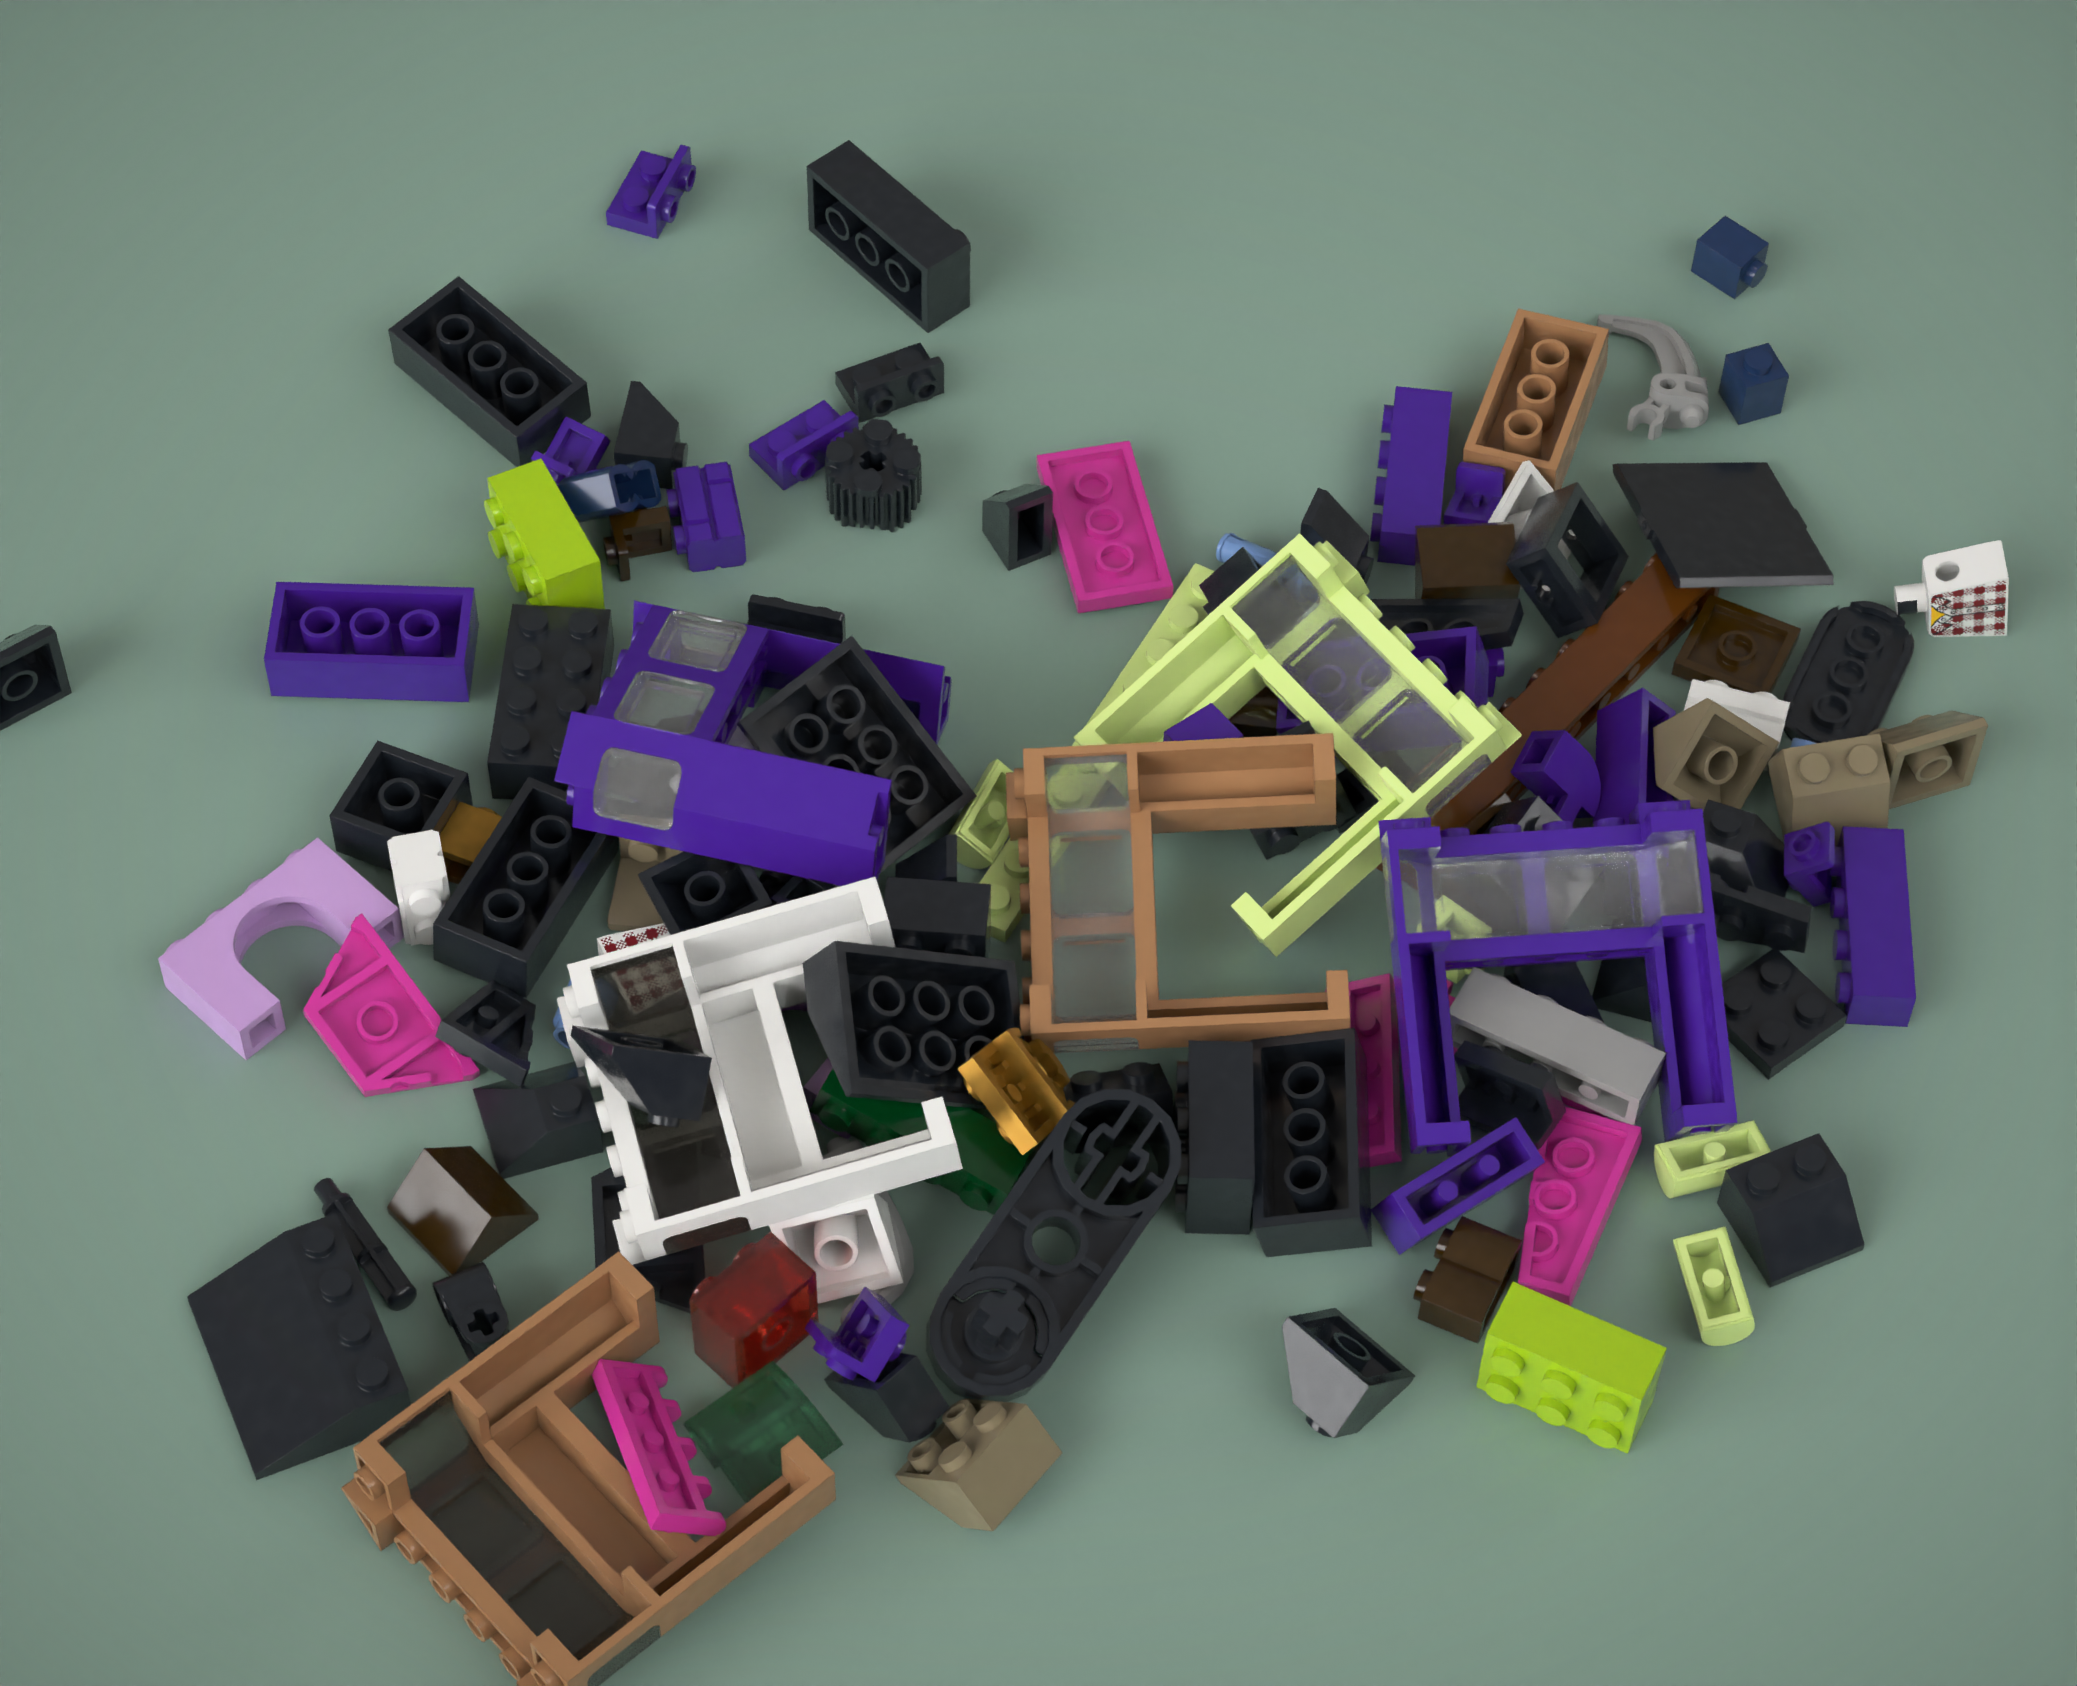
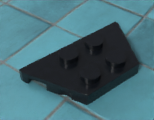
(671, 1275)

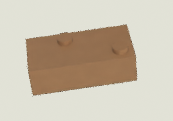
(1539, 396)

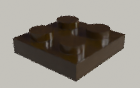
(1736, 647)

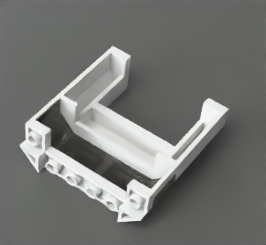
(756, 1142)

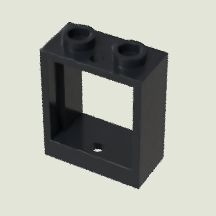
(1537, 560)

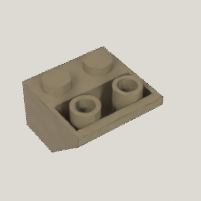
(980, 1461)

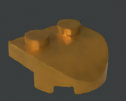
(1019, 1087)

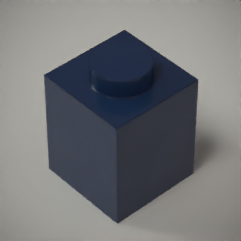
(1730, 257)
(1753, 383)

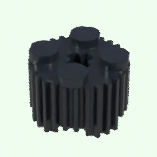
(873, 477)

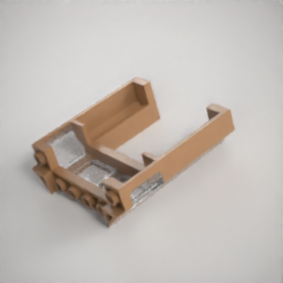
(1090, 895)

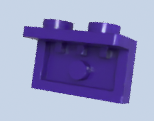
(865, 1339)

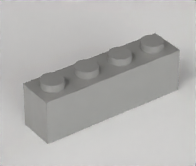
(1586, 1056)

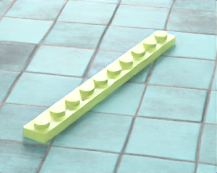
(1174, 623)

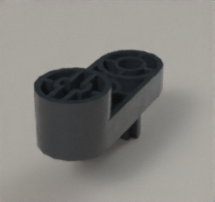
(993, 1330)

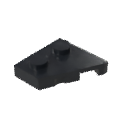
(493, 1030)

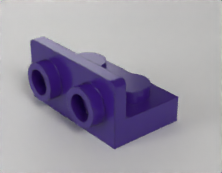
(652, 192)
(800, 445)

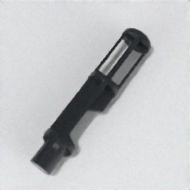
(367, 1247)

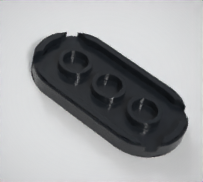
(1848, 673)

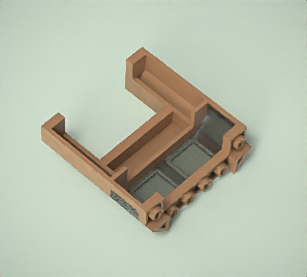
(537, 1517)

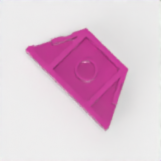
(381, 1020)

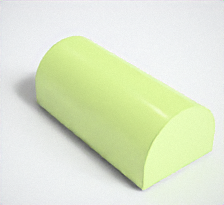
(983, 821)
(1702, 1159)
(1714, 1287)

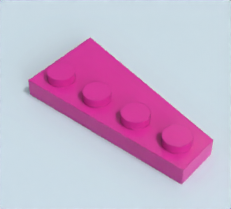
(1573, 1199)

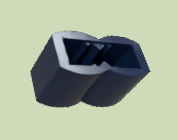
(611, 490)

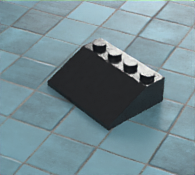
(855, 721)
(907, 1018)
(299, 1348)

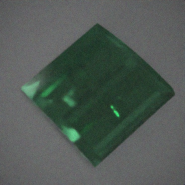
(753, 1423)

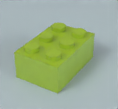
(542, 540)
(1570, 1368)

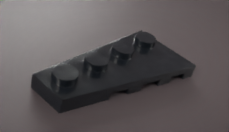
(1495, 618)
(1760, 917)

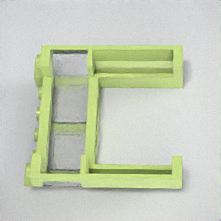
(1331, 661)

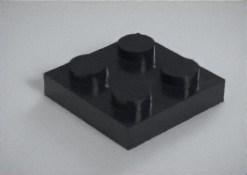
(1777, 1013)

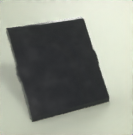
(1722, 525)

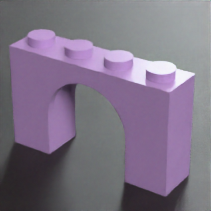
(307, 890)

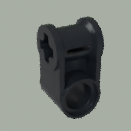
(472, 1308)

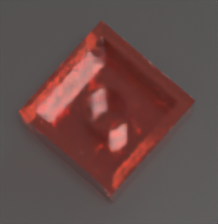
(753, 1310)

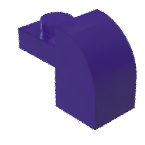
(1560, 774)

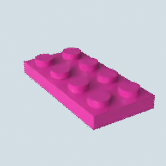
(1105, 527)

